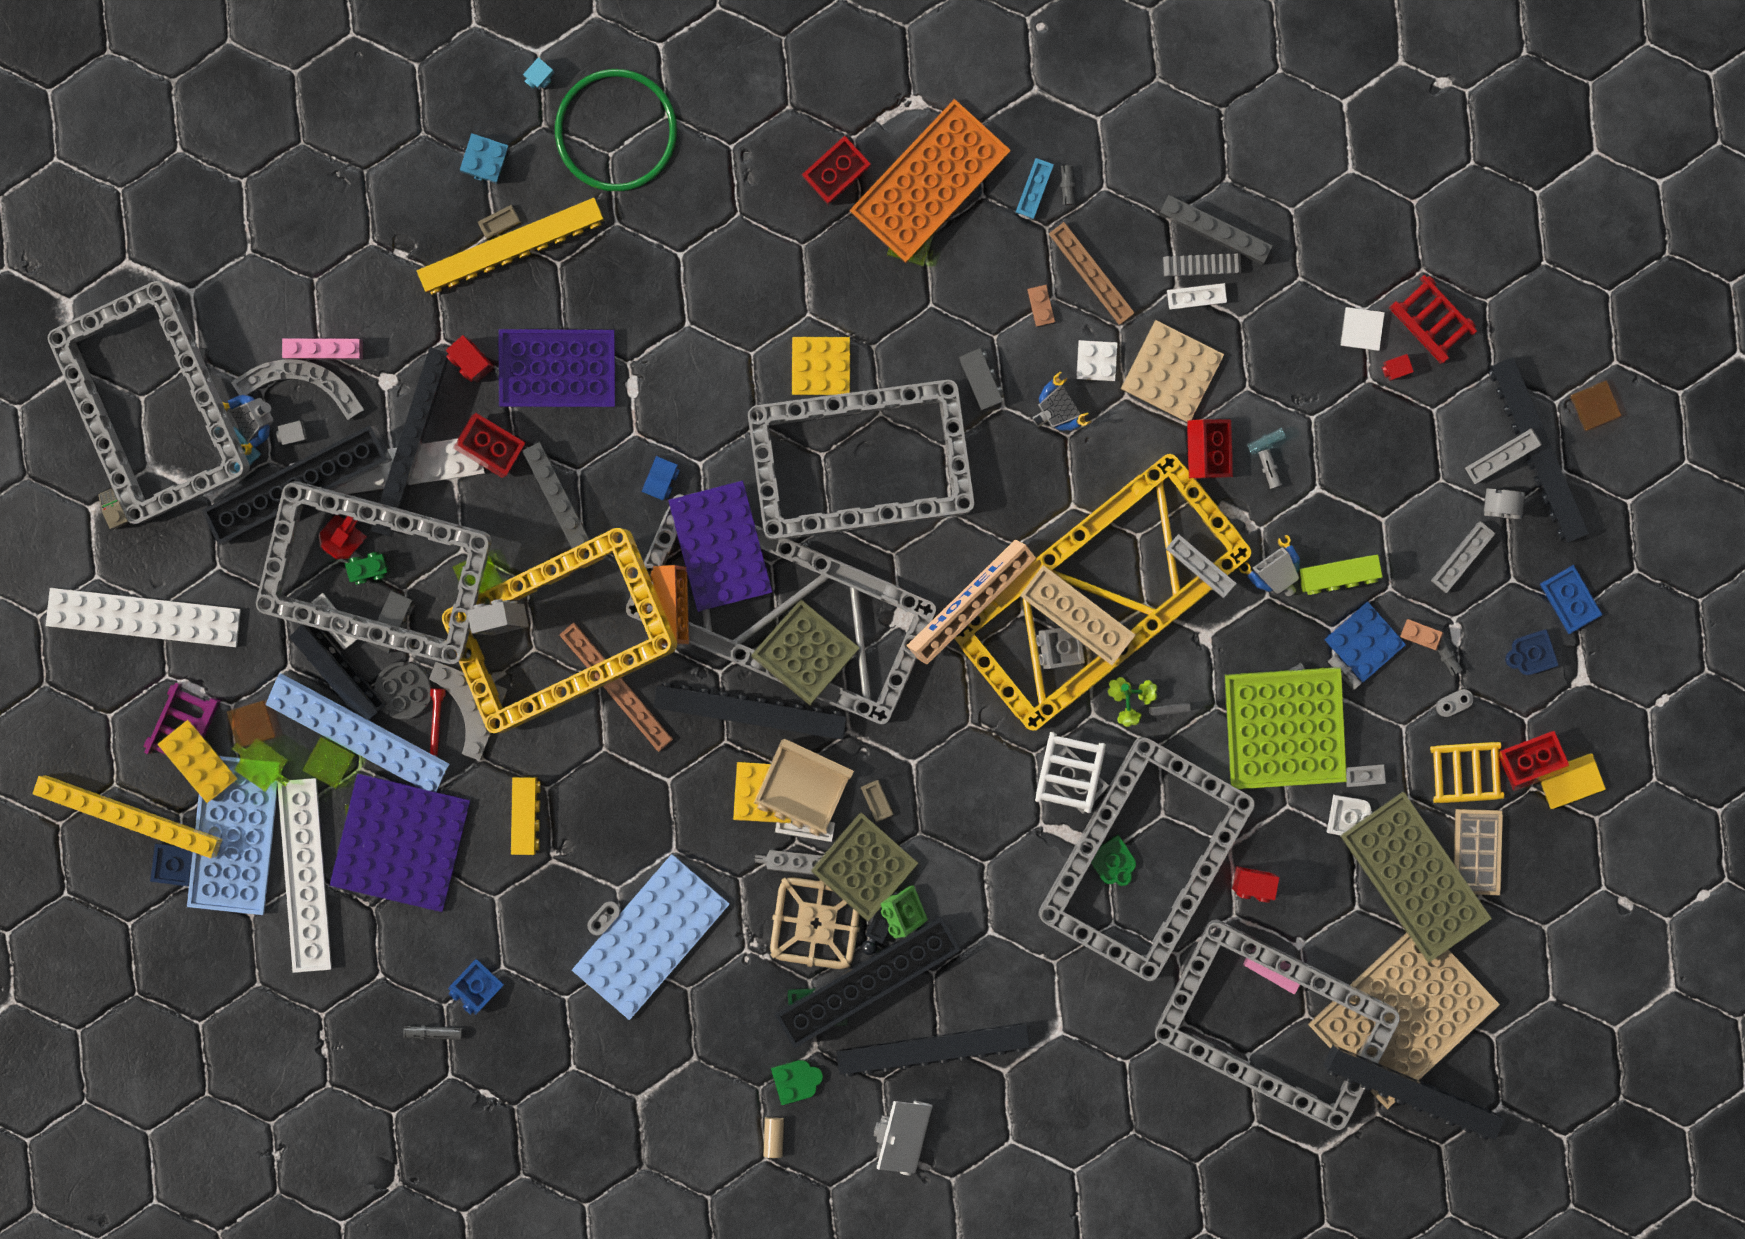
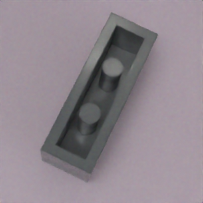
(981, 379)
(394, 613)

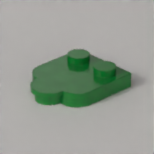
(1114, 862)
(796, 1080)

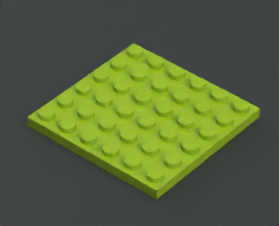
(1285, 728)

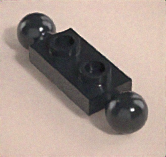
(877, 931)

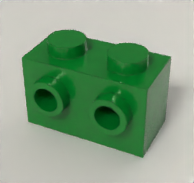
(362, 569)

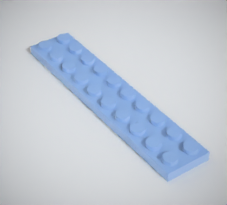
(357, 733)

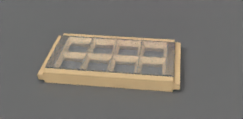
(1479, 849)

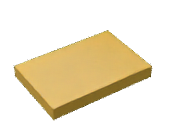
(1578, 782)

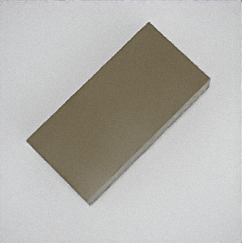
(499, 222)
(877, 800)

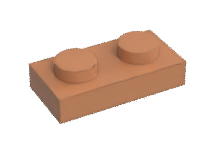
(1041, 305)
(1422, 635)

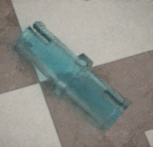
(1266, 441)

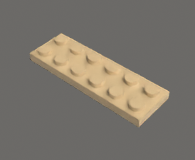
(1077, 615)

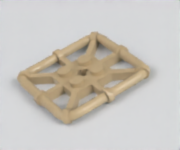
(805, 930)

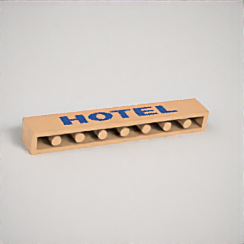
(971, 601)

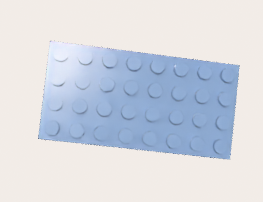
(239, 874)
(650, 936)

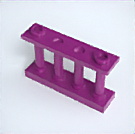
(201, 724)

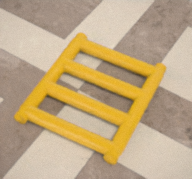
(1477, 795)

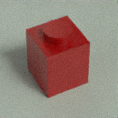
(1397, 367)

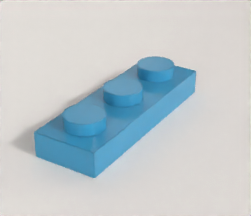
(1034, 188)

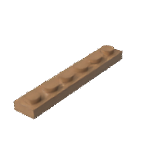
(1091, 273)

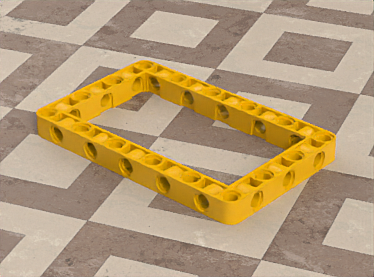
(611, 669)

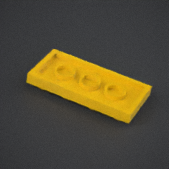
(197, 761)

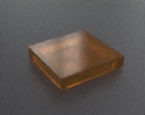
(1595, 405)
(251, 723)

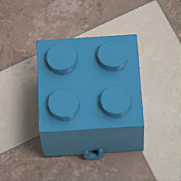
(484, 158)

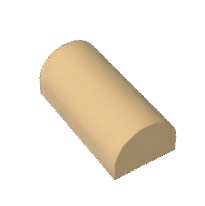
(773, 1137)

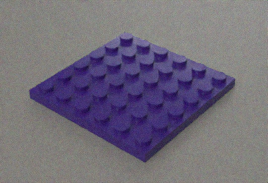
(399, 842)

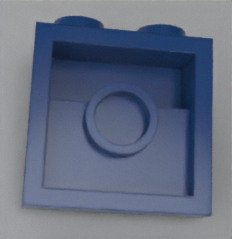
(475, 987)

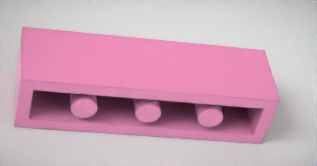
(322, 349)

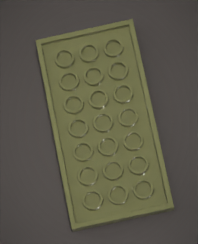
(1415, 877)

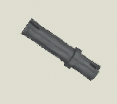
(432, 1032)

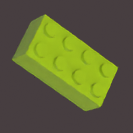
(1339, 573)

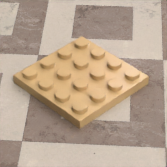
(1172, 371)

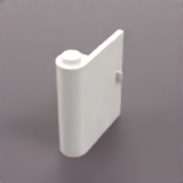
(904, 1137)

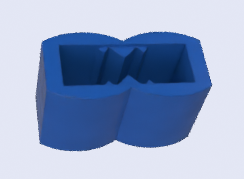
(660, 478)

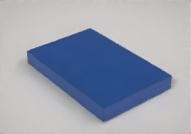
(1571, 599)

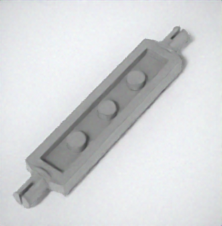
(789, 861)

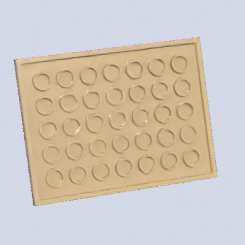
(1435, 1007)

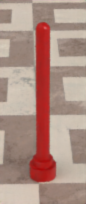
(437, 695)

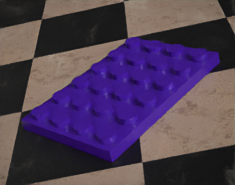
(556, 368)
(720, 545)

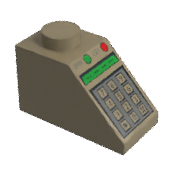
(112, 509)

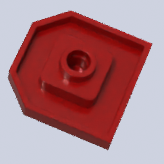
(341, 537)

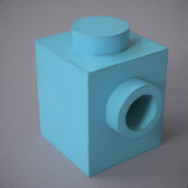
(538, 74)

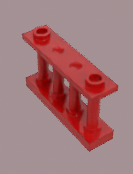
(1427, 337)

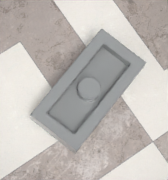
(1365, 775)

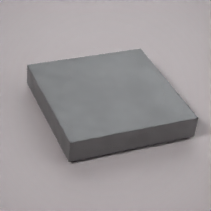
(1169, 709)

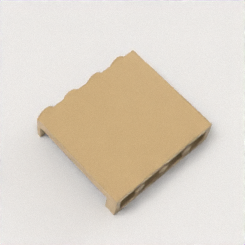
(802, 787)

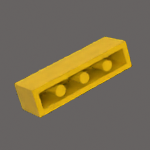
(525, 816)

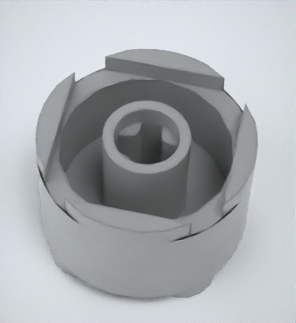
(1504, 503)

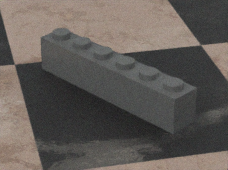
(1215, 230)
(556, 495)

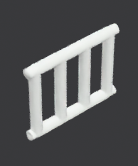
(1095, 768)

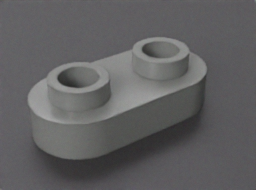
(1454, 702)
(604, 918)

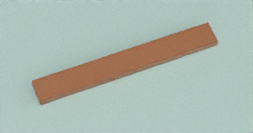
(618, 689)

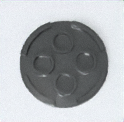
(404, 690)

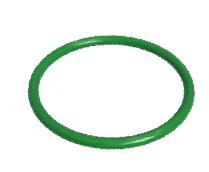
(672, 130)

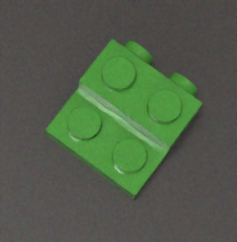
(903, 912)

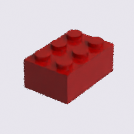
(836, 170)
(467, 356)
(489, 445)
(1210, 448)
(1534, 761)
(1255, 883)

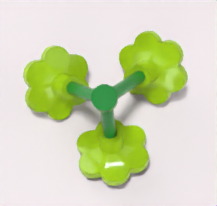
(1121, 689)

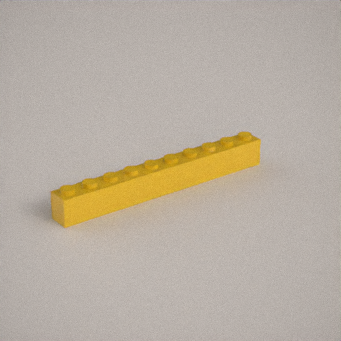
(510, 245)
(127, 816)

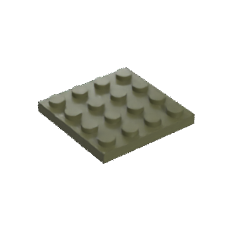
(805, 652)
(864, 866)

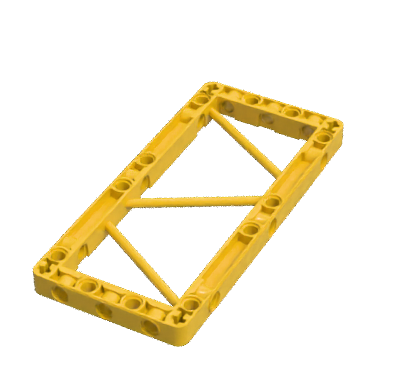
(1066, 546)

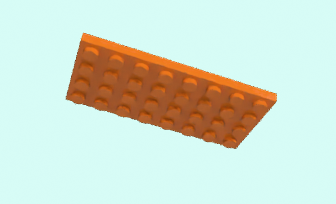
(930, 180)

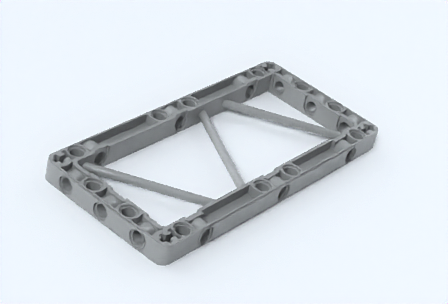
(836, 570)

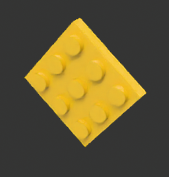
(820, 365)
(748, 783)

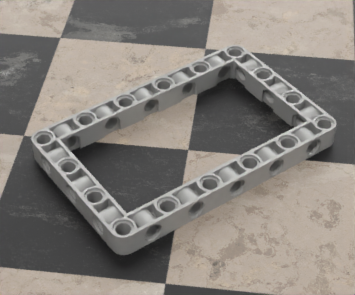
(854, 404)
(99, 424)
(356, 626)
(1095, 834)
(1298, 972)

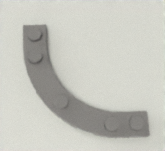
(304, 371)

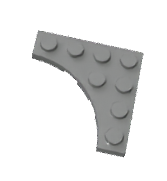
(456, 684)

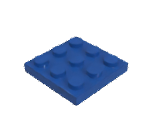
(1364, 641)

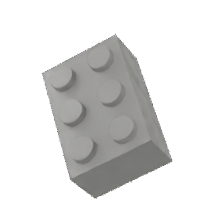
(497, 617)
(1074, 773)

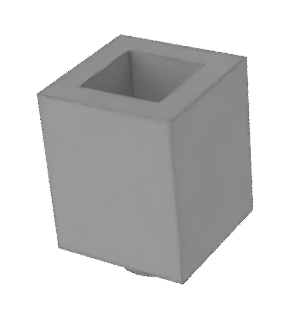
(291, 433)

